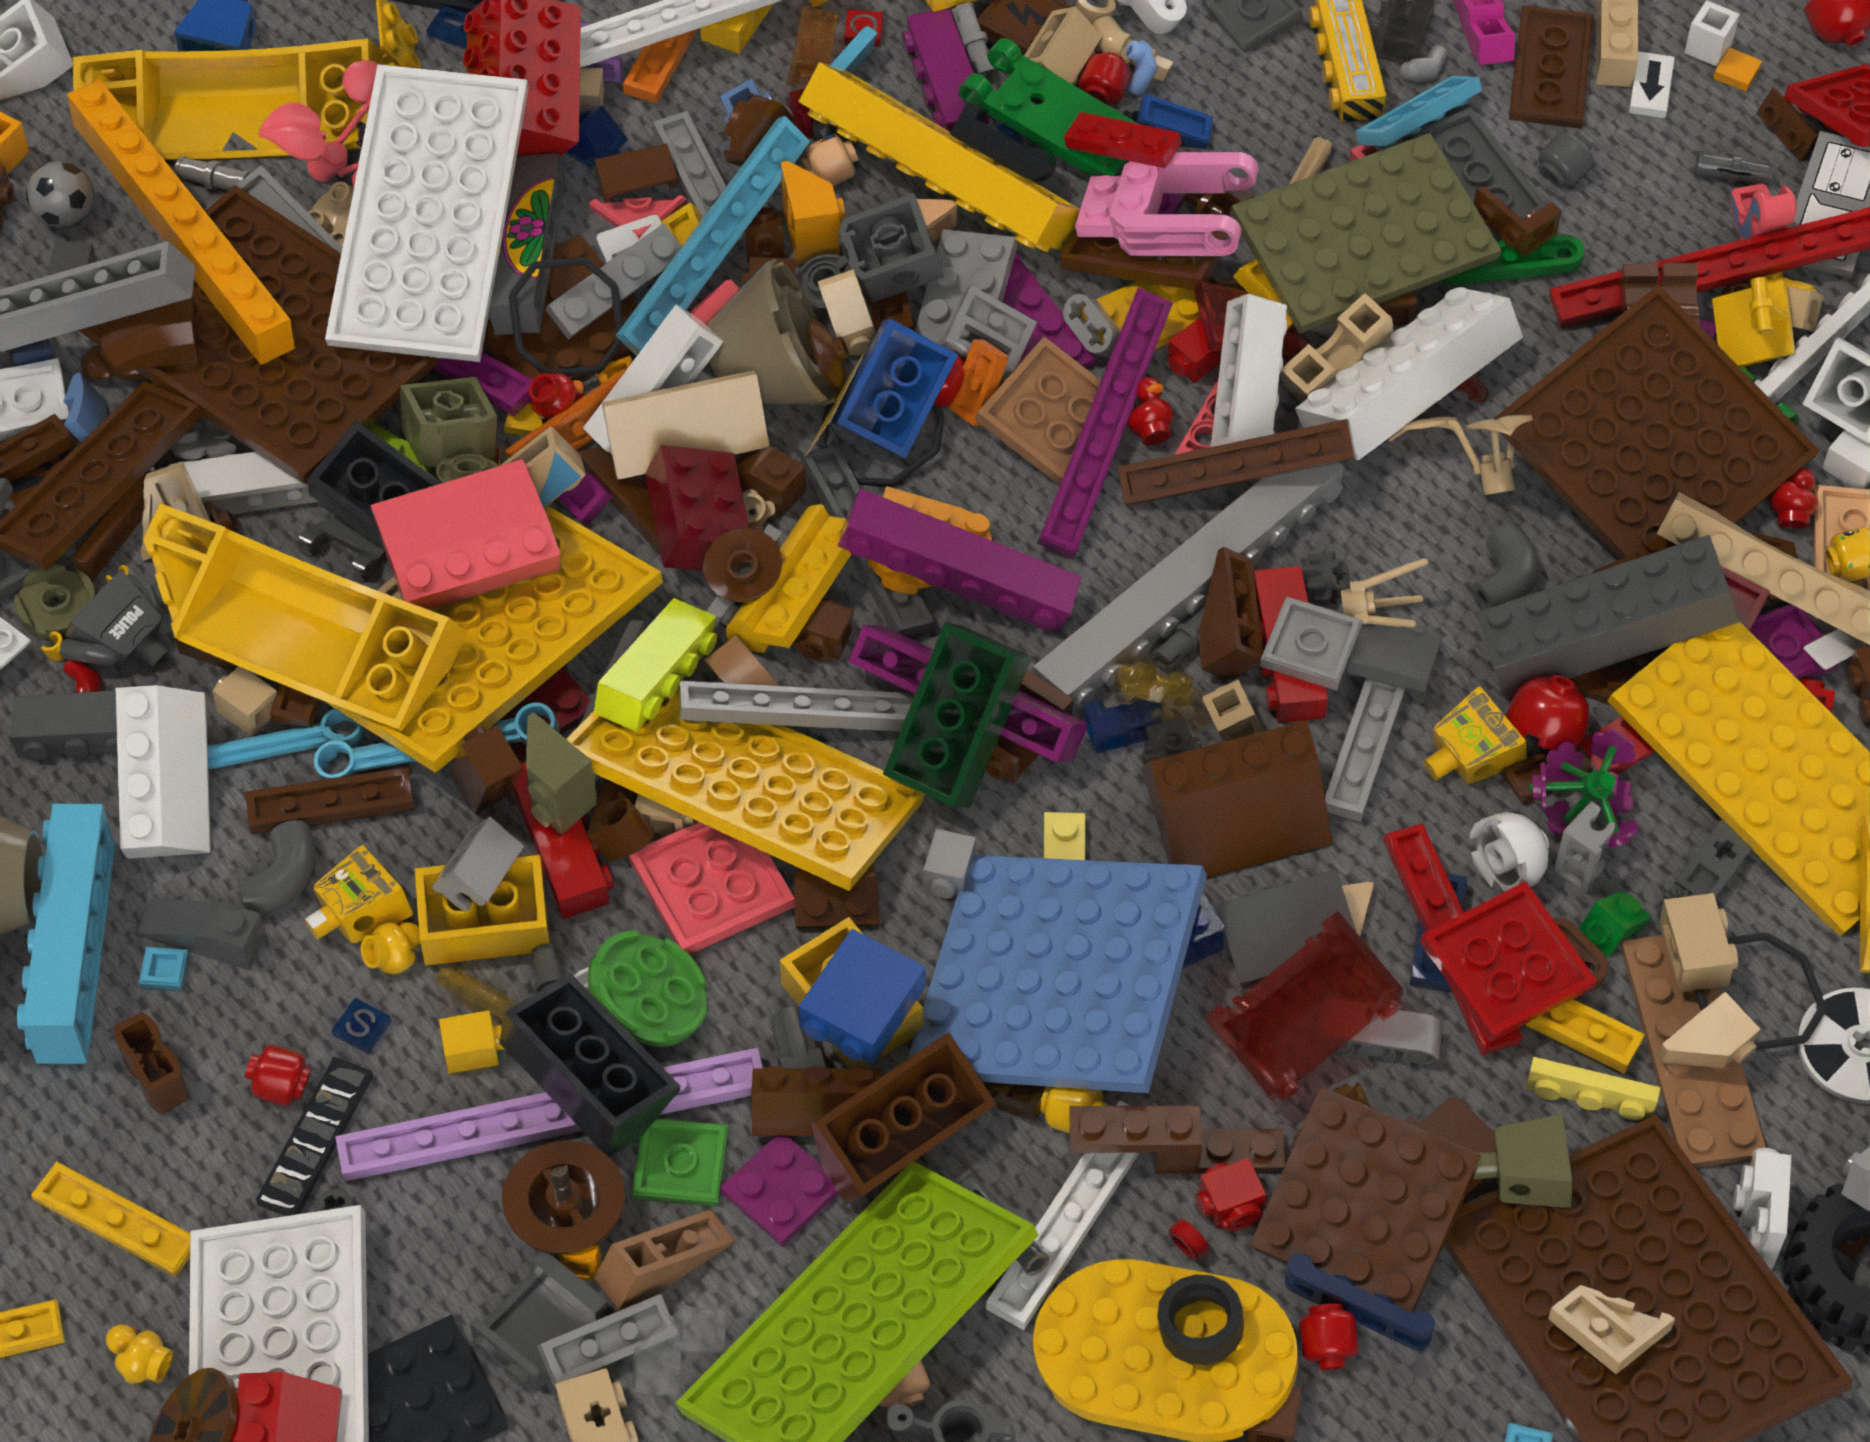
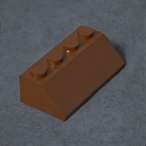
(899, 1118)

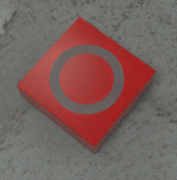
(857, 20)

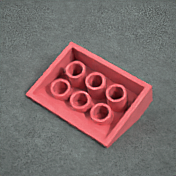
(467, 536)

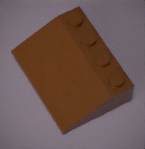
(1240, 800)

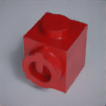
(1231, 1195)

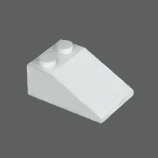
(30, 49)

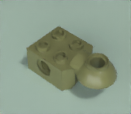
(449, 426)

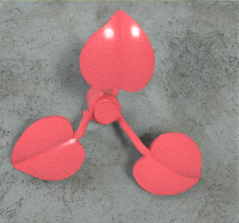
(298, 132)

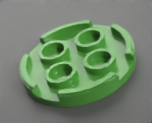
(649, 987)

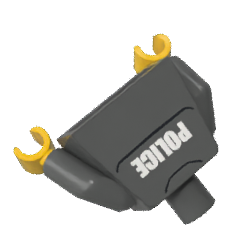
(114, 626)

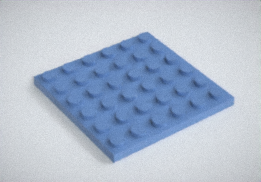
(1063, 969)

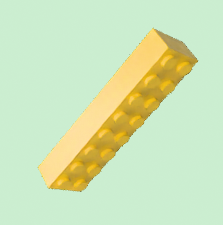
(939, 158)

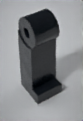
(1027, 161)

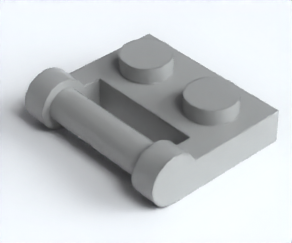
(992, 322)

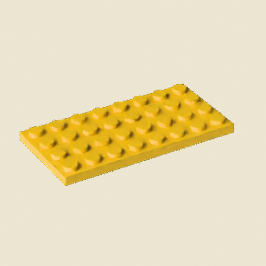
(521, 639)
(1761, 760)
(758, 787)

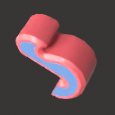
(1760, 213)

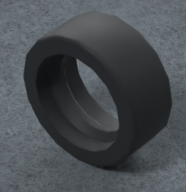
(1194, 1289)

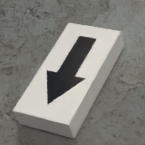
(1651, 85)

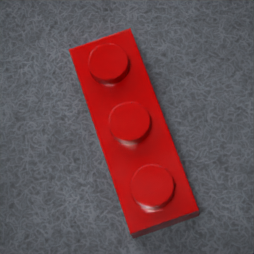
(1122, 140)

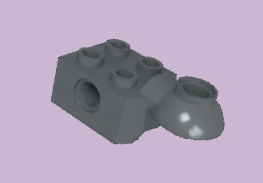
(884, 247)

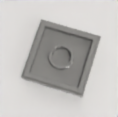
(1311, 643)

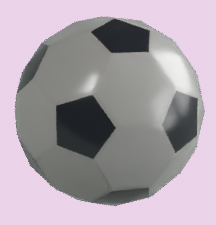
(60, 194)

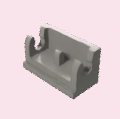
(1582, 849)
(478, 864)

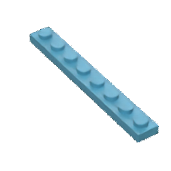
(715, 233)

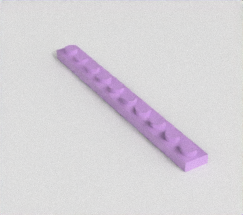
(522, 1120)

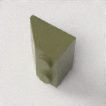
(557, 777)

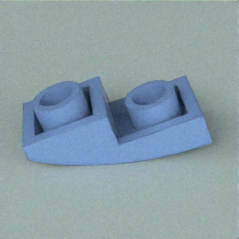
(85, 407)

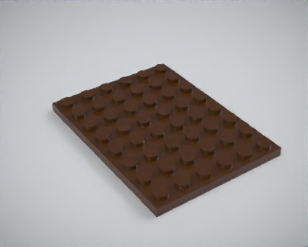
(307, 397)
(1662, 1239)

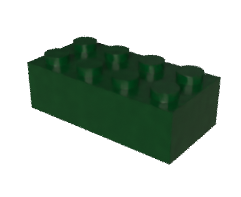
(957, 715)

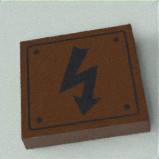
(1017, 19)

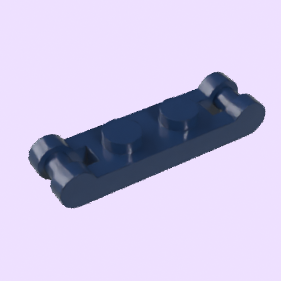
(1371, 1311)

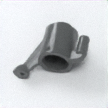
(953, 1422)

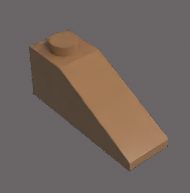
(657, 1258)

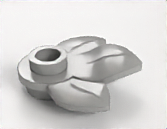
(203, 443)

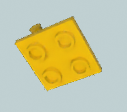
(1755, 323)

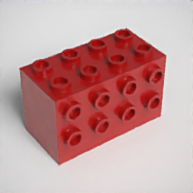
(534, 44)

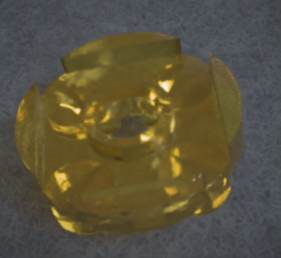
(1144, 682)

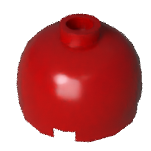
(1839, 20)
(1550, 711)

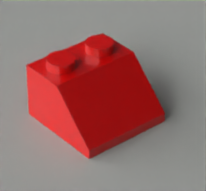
(286, 1409)

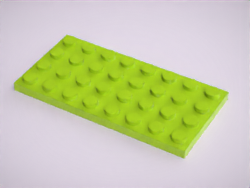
(859, 1314)

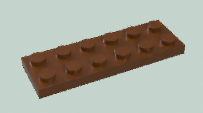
(96, 474)

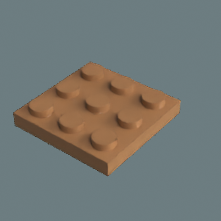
(1042, 408)

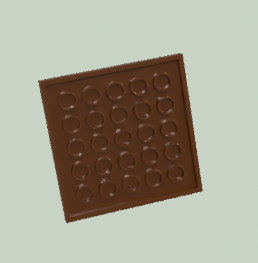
(1651, 416)

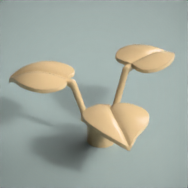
(1496, 467)

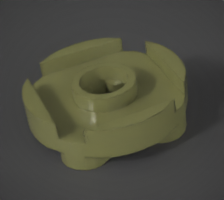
(35, 596)

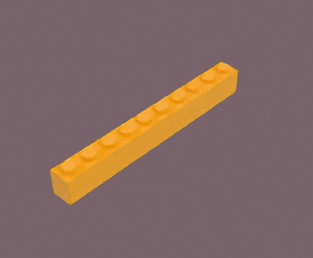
(181, 221)

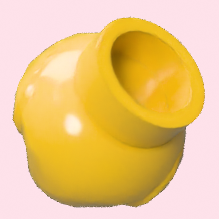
(391, 947)
(140, 1355)

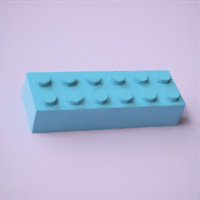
(67, 934)

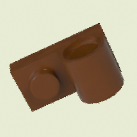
(617, 824)

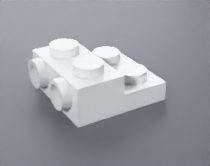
(1765, 1201)

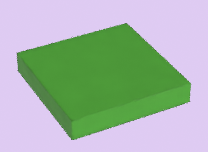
(681, 1162)

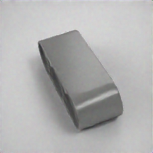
(1399, 1039)

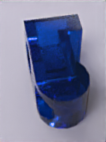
(1120, 724)

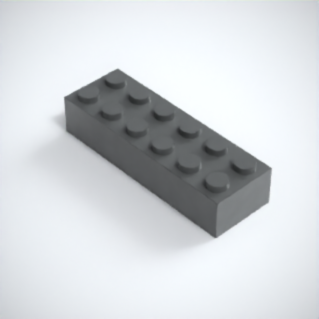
(1609, 615)

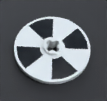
(1831, 1052)

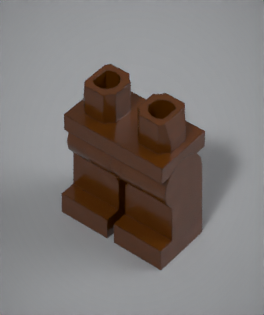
(1675, 278)

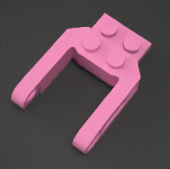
(1130, 204)

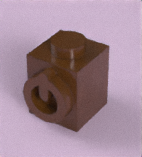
(826, 631)

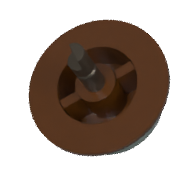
(563, 1197)

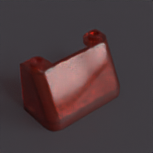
(1306, 1009)

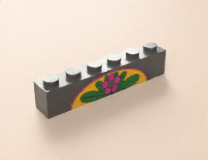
(528, 238)

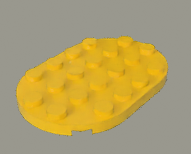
(1108, 1363)

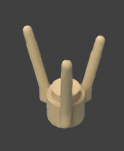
(1361, 603)

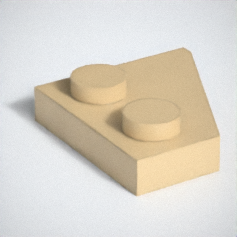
(1608, 1326)

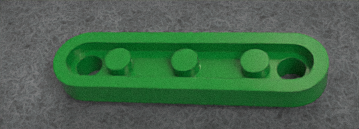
(1540, 262)

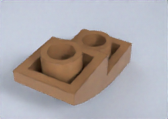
(738, 665)

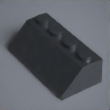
(588, 1063)

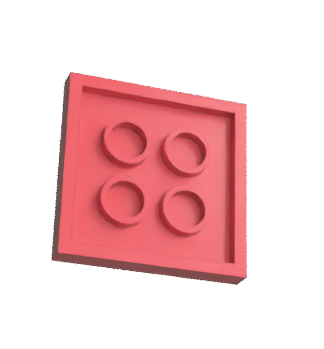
(709, 885)

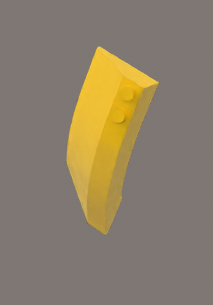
(199, 98)
(298, 620)

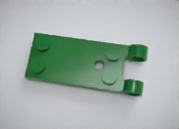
(1040, 122)

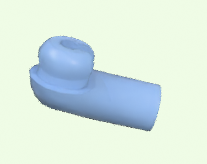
(1145, 63)

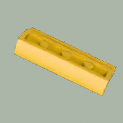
(808, 570)

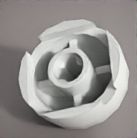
(1510, 850)

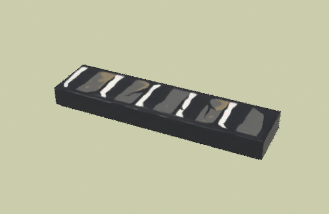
(314, 1137)

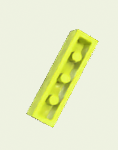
(655, 665)

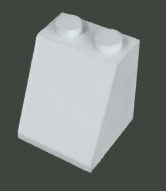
(1843, 389)

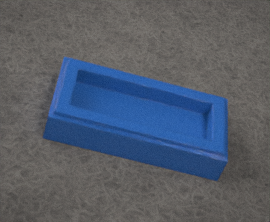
(1191, 124)

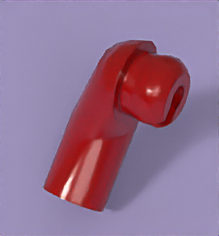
(86, 678)

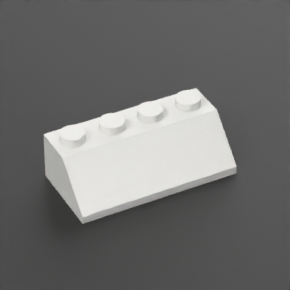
(162, 771)

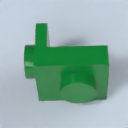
(1614, 920)

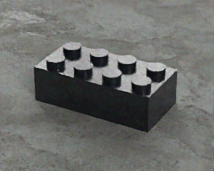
(362, 473)

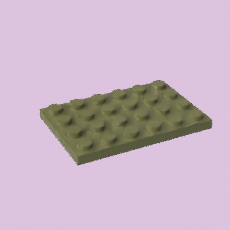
(1365, 229)

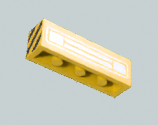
(1349, 59)

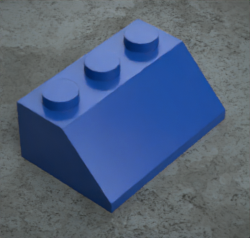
(894, 388)

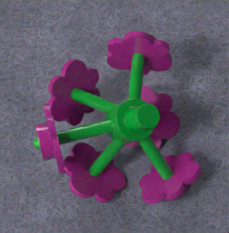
(1597, 787)

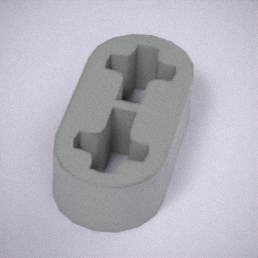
(1087, 330)

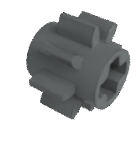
(1325, 575)

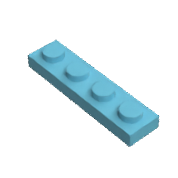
(1418, 111)

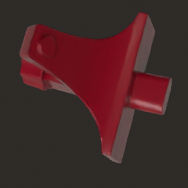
(800, 113)

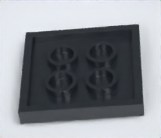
(430, 1390)

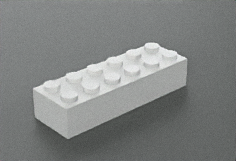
(1415, 367)

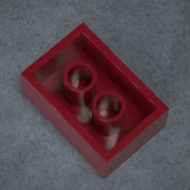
(693, 502)

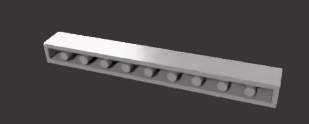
(1182, 581)

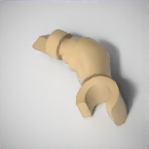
(1114, 38)

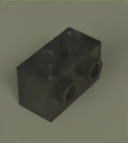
(1402, 29)

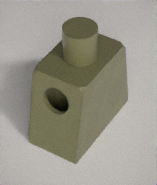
(1530, 1163)

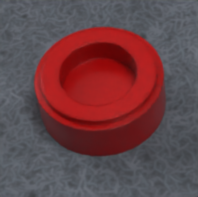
(1189, 1240)

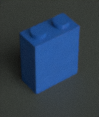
(861, 997)

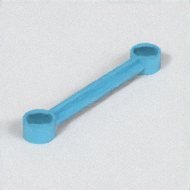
(282, 742)
(386, 755)

